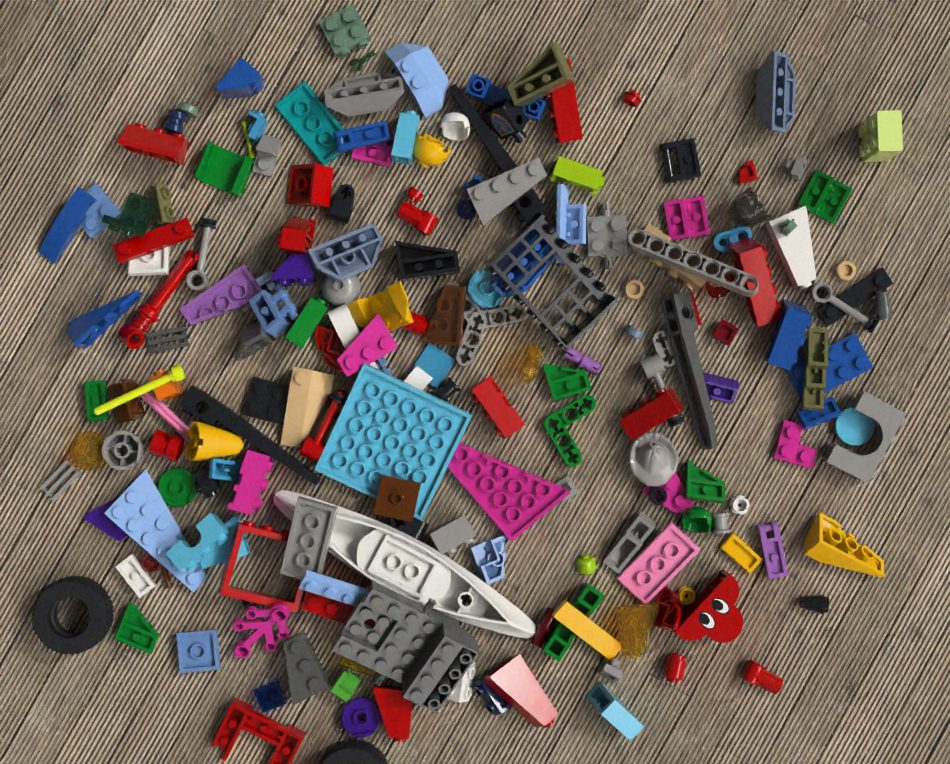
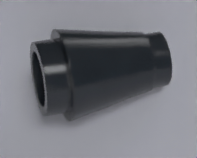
(815, 603)

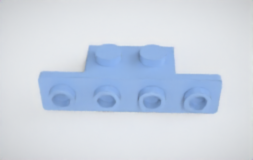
(570, 219)

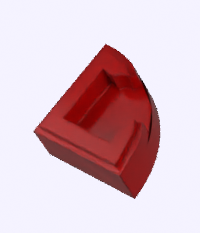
(747, 173)

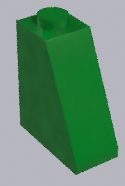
(307, 321)

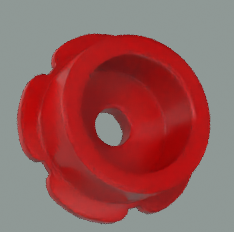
(632, 98)
(414, 194)

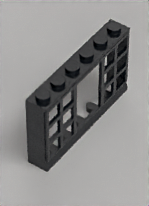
(572, 260)

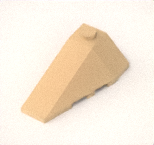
(304, 404)

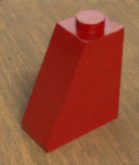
(394, 711)

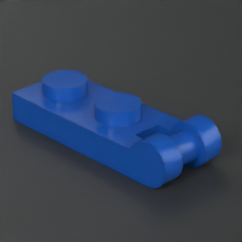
(362, 136)

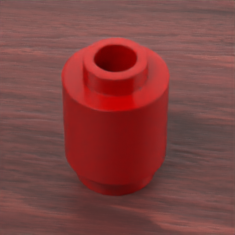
(419, 325)
(674, 667)

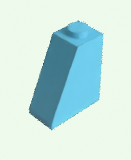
(405, 137)
(221, 551)
(615, 711)

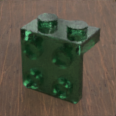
(134, 217)

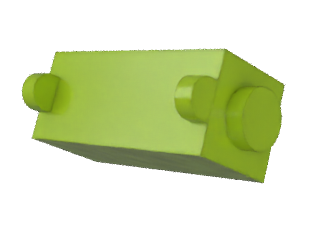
(578, 175)

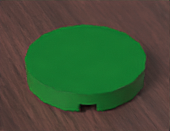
(177, 487)

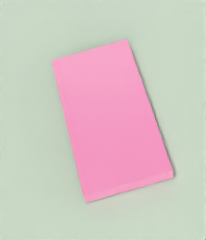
(658, 563)

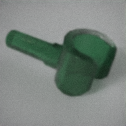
(361, 61)

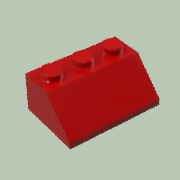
(154, 143)

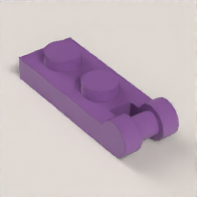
(772, 550)

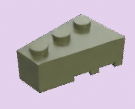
(542, 77)

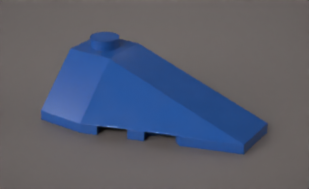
(93, 324)

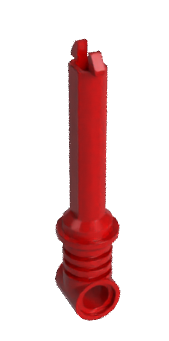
(149, 311)

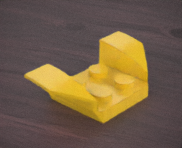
(390, 304)

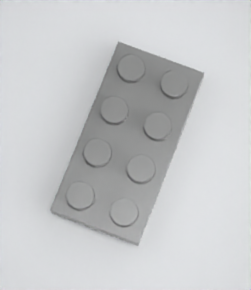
(308, 538)

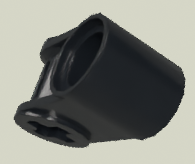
(342, 208)
(416, 529)

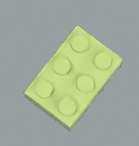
(881, 136)

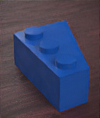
(788, 335)

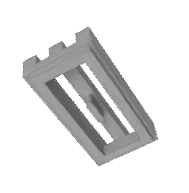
(48, 492)

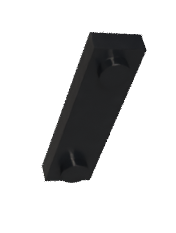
(855, 296)

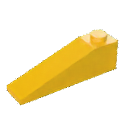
(834, 547)

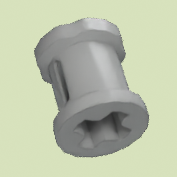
(720, 523)

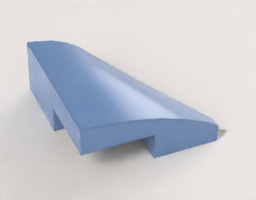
(489, 558)

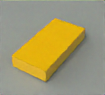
(741, 553)

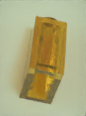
(635, 627)

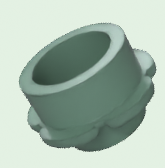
(787, 227)

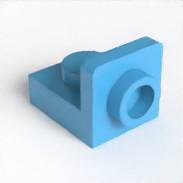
(256, 129)

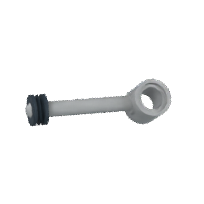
(208, 224)
(870, 324)
(653, 368)

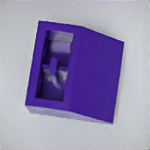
(295, 269)

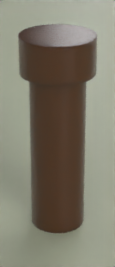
(168, 584)

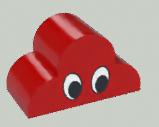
(713, 612)

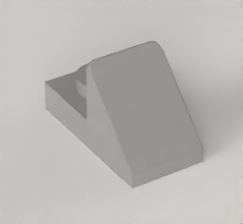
(267, 155)

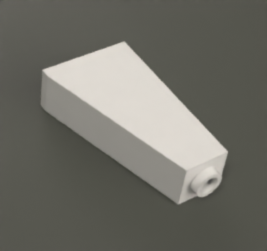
(795, 248)

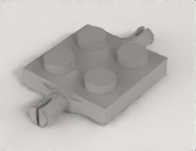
(607, 236)

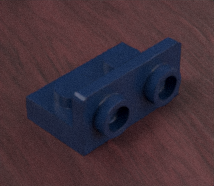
(494, 702)

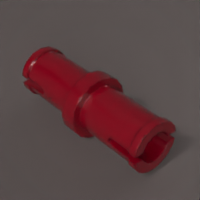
(544, 628)

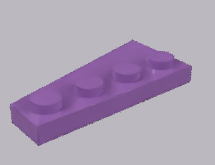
(222, 297)

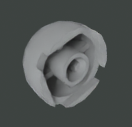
(341, 292)
(122, 450)

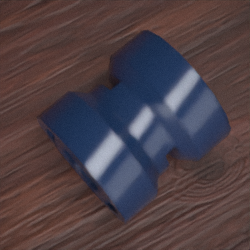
(175, 121)

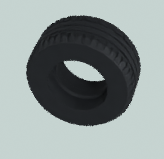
(46, 620)
(353, 752)

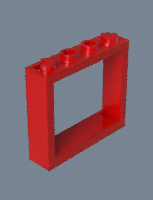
(248, 595)

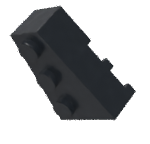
(424, 261)

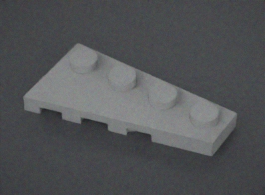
(501, 191)

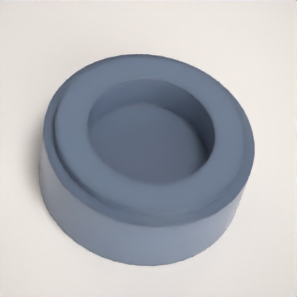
(633, 332)

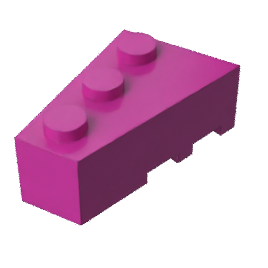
(251, 482)

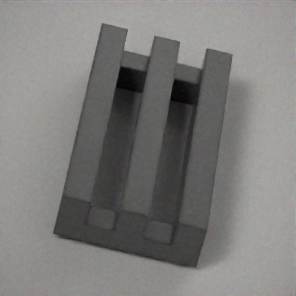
(164, 332)

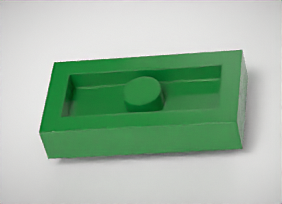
(95, 396)

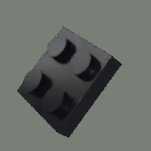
(267, 400)

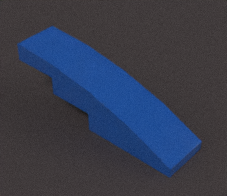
(66, 224)

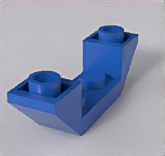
(486, 93)

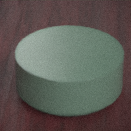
(188, 109)

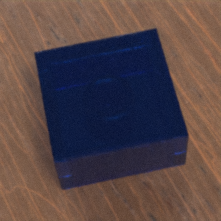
(270, 695)

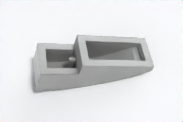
(629, 542)

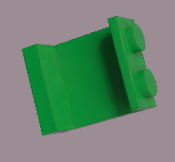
(224, 169)

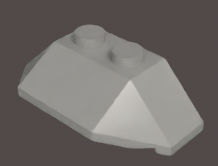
(364, 93)

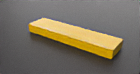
(587, 629)

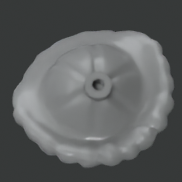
(653, 459)

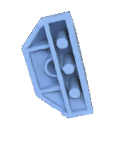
(420, 75)

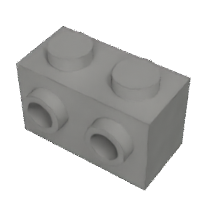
(453, 535)

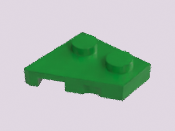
(565, 381)
(702, 485)
(137, 630)

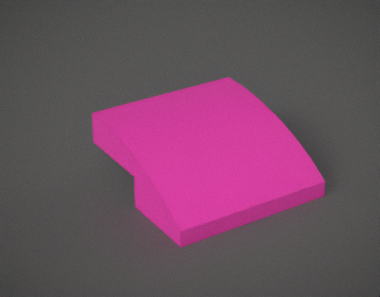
(687, 218)

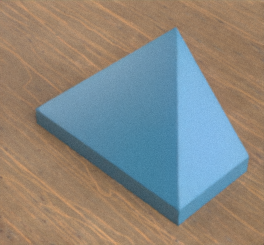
(224, 469)

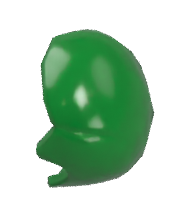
(696, 520)

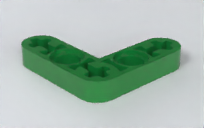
(563, 422)

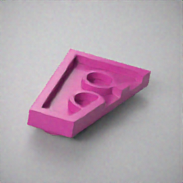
(367, 347)

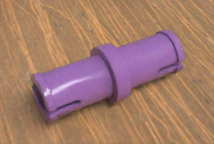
(583, 360)

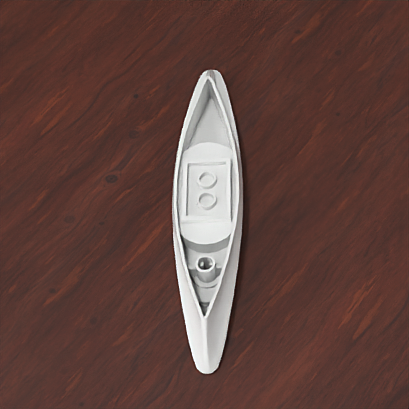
(415, 570)

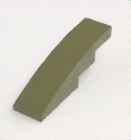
(815, 369)

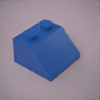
(241, 81)

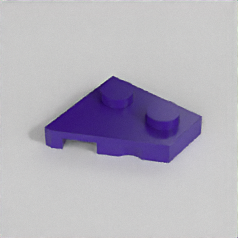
(101, 521)

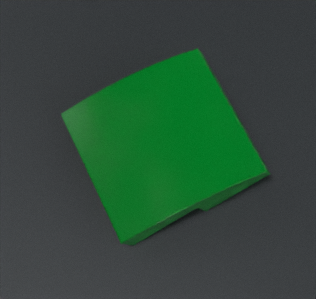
(825, 197)

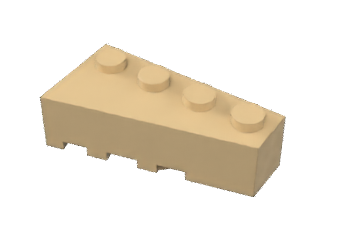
(689, 281)

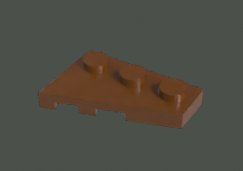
(448, 318)

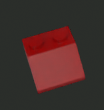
(310, 185)

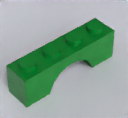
(561, 636)

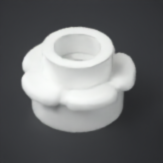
(744, 505)

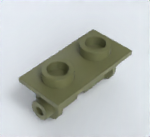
(164, 211)

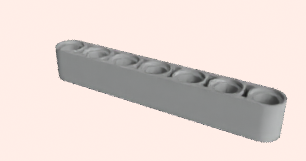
(700, 269)

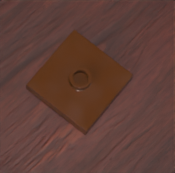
(397, 498)

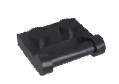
(686, 158)

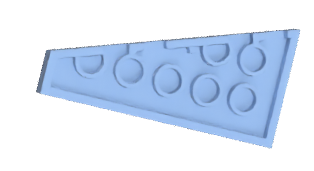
(151, 525)

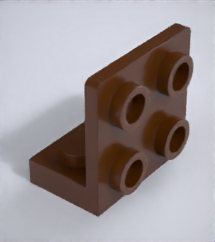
(130, 410)

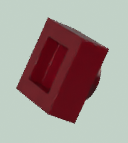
(724, 332)

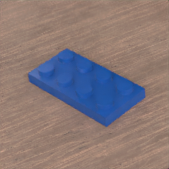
(845, 362)

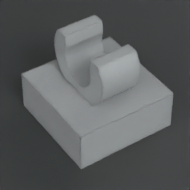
(796, 168)
(567, 482)
(611, 670)

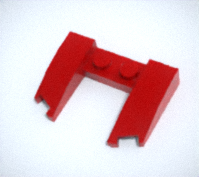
(243, 717)

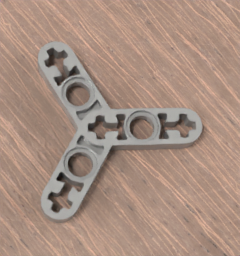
(486, 316)

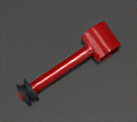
(314, 447)

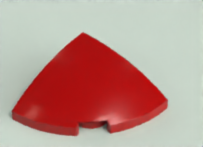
(330, 345)
(669, 610)

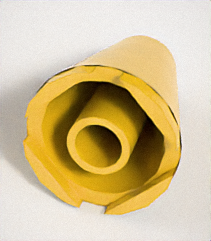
(211, 442)

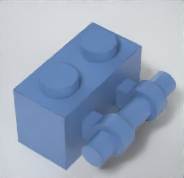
(271, 314)

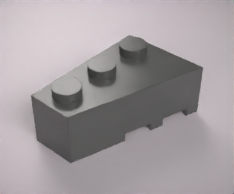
(303, 668)

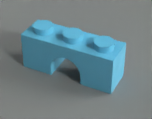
(212, 533)

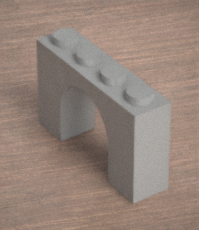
(887, 422)

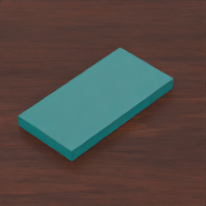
(311, 122)

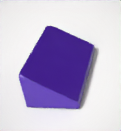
(721, 388)

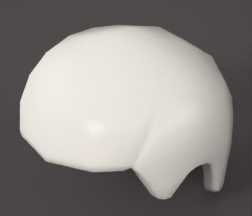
(455, 126)

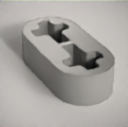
(660, 350)

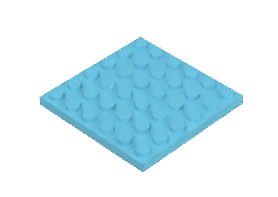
(392, 433)

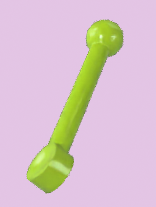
(251, 154)

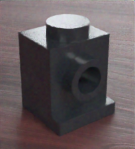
(205, 484)

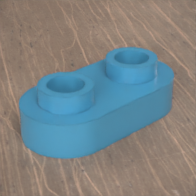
(729, 237)

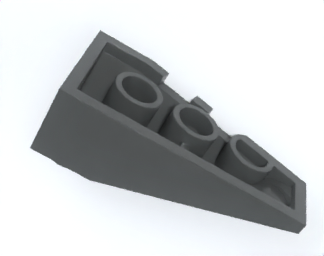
(252, 340)

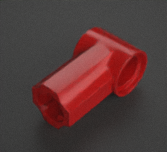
(421, 220)
(758, 675)

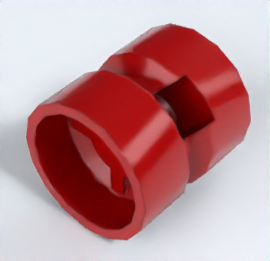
(165, 445)

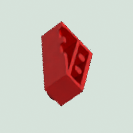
(297, 235)
(497, 407)
(650, 413)

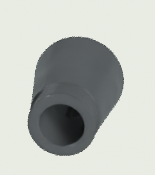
(882, 305)

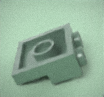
(345, 31)

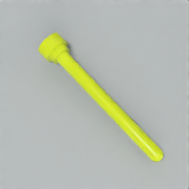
(175, 374)

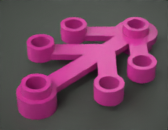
(243, 647)

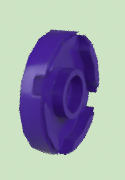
(360, 727)

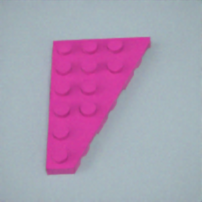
(504, 491)

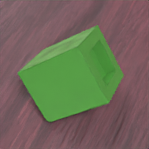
(346, 685)

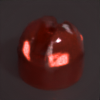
(153, 568)

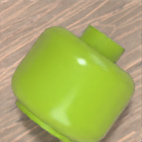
(586, 564)

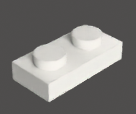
(135, 576)

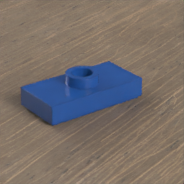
(813, 418)

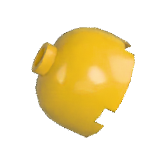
(430, 150)

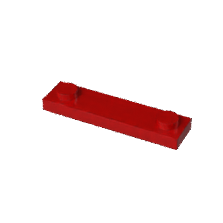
(153, 240)

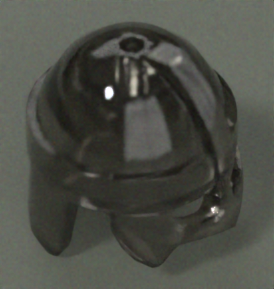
(747, 209)

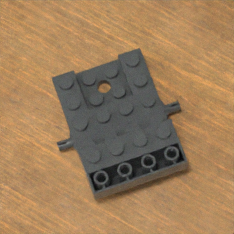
(407, 645)

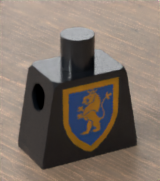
(506, 119)

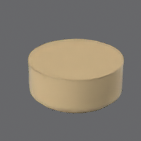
(845, 270)
(633, 289)

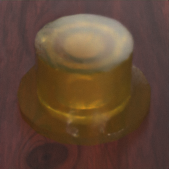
(87, 450)

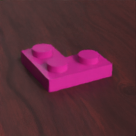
(788, 446)

